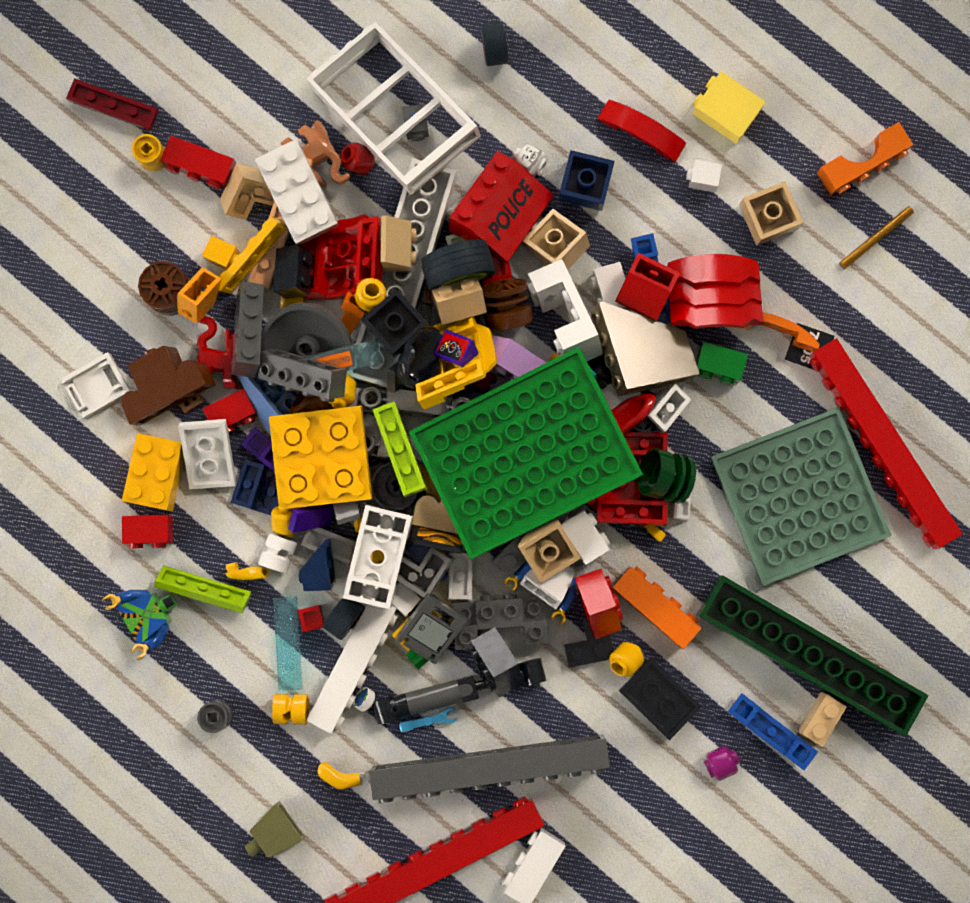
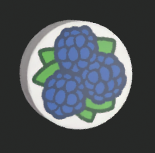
(364, 699)

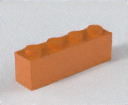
(656, 607)

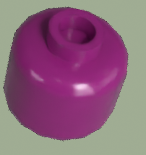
(722, 763)

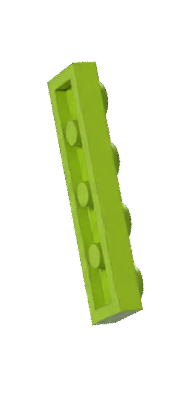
(399, 449)
(202, 589)

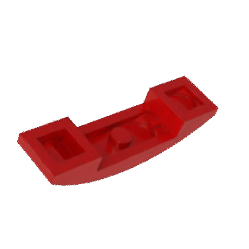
(643, 128)

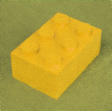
(154, 472)

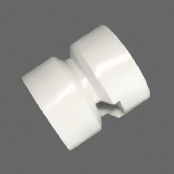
(277, 553)

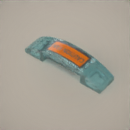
(352, 356)

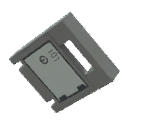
(427, 632)

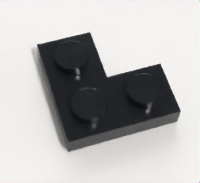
(589, 650)

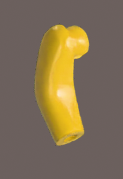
(248, 573)
(336, 778)

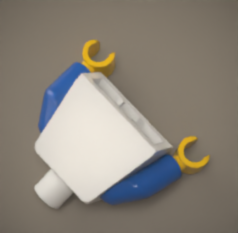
(556, 591)

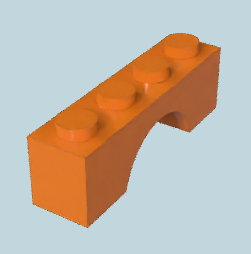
(889, 145)

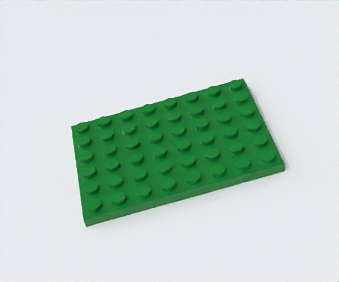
(525, 453)

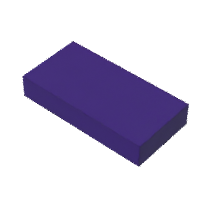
(311, 517)

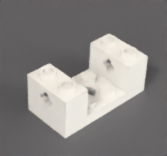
(554, 287)
(374, 582)

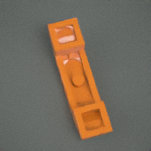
(802, 337)

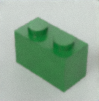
(721, 363)

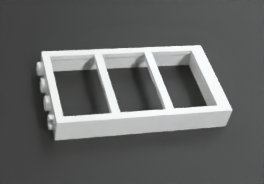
(438, 158)

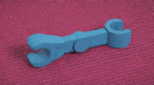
(427, 721)

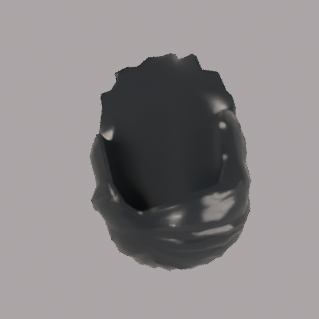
(418, 358)

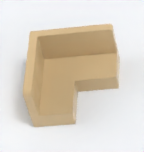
(243, 189)

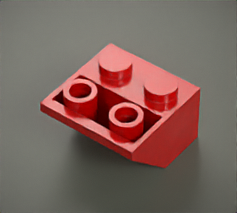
(647, 287)

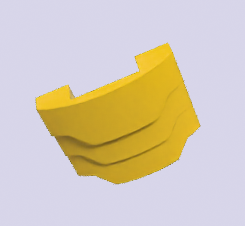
(451, 377)

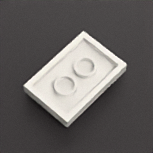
(207, 454)

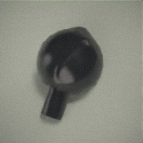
(602, 372)

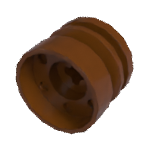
(159, 274)
(507, 304)

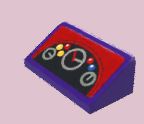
(456, 348)

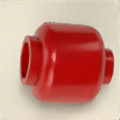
(357, 159)

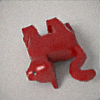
(217, 360)

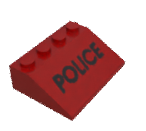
(500, 207)

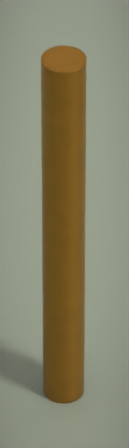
(875, 238)

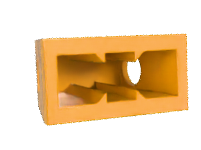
(195, 303)

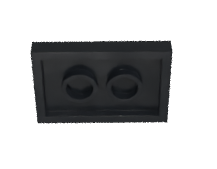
(659, 698)

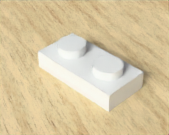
(460, 577)

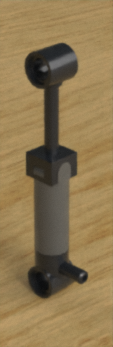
(446, 694)

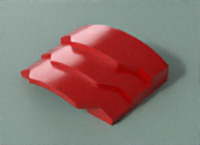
(344, 258)
(716, 292)
(626, 503)

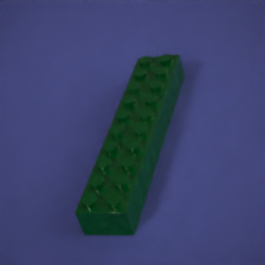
(812, 655)

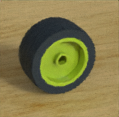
(457, 263)

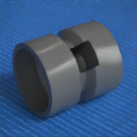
(215, 716)

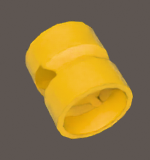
(148, 152)
(290, 709)

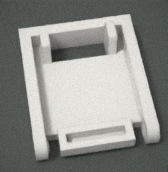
(92, 386)

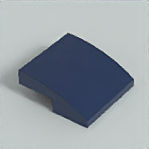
(256, 488)

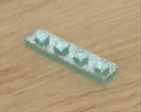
(287, 643)

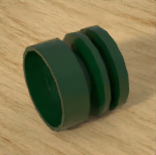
(667, 476)

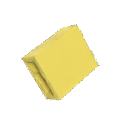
(727, 107)

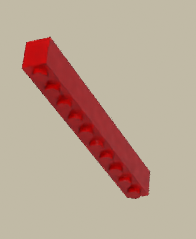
(885, 445)
(445, 856)

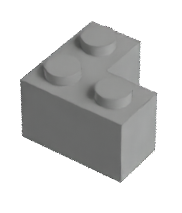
(424, 576)

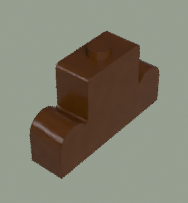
(163, 383)

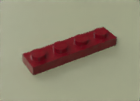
(112, 104)

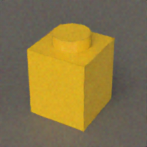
(220, 252)

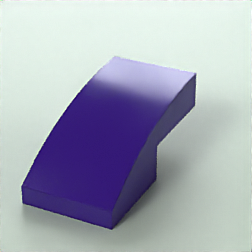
(260, 446)

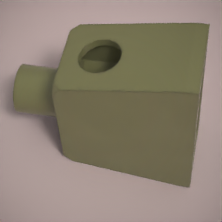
(274, 832)

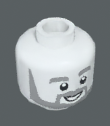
(531, 159)

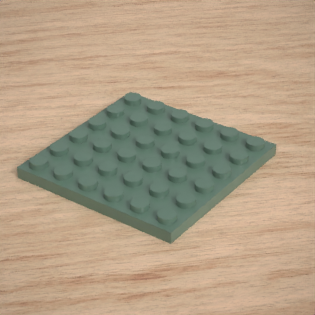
(800, 496)

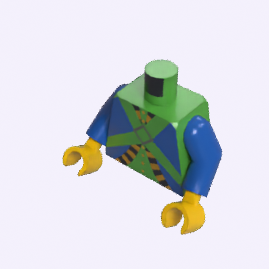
(144, 616)

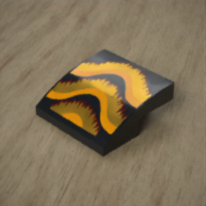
(438, 539)

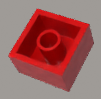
(599, 603)

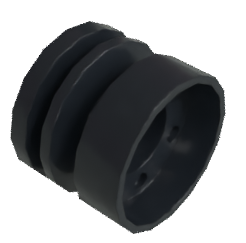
(385, 490)

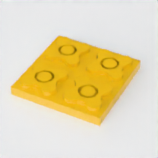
(320, 457)

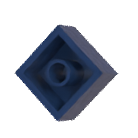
(586, 180)

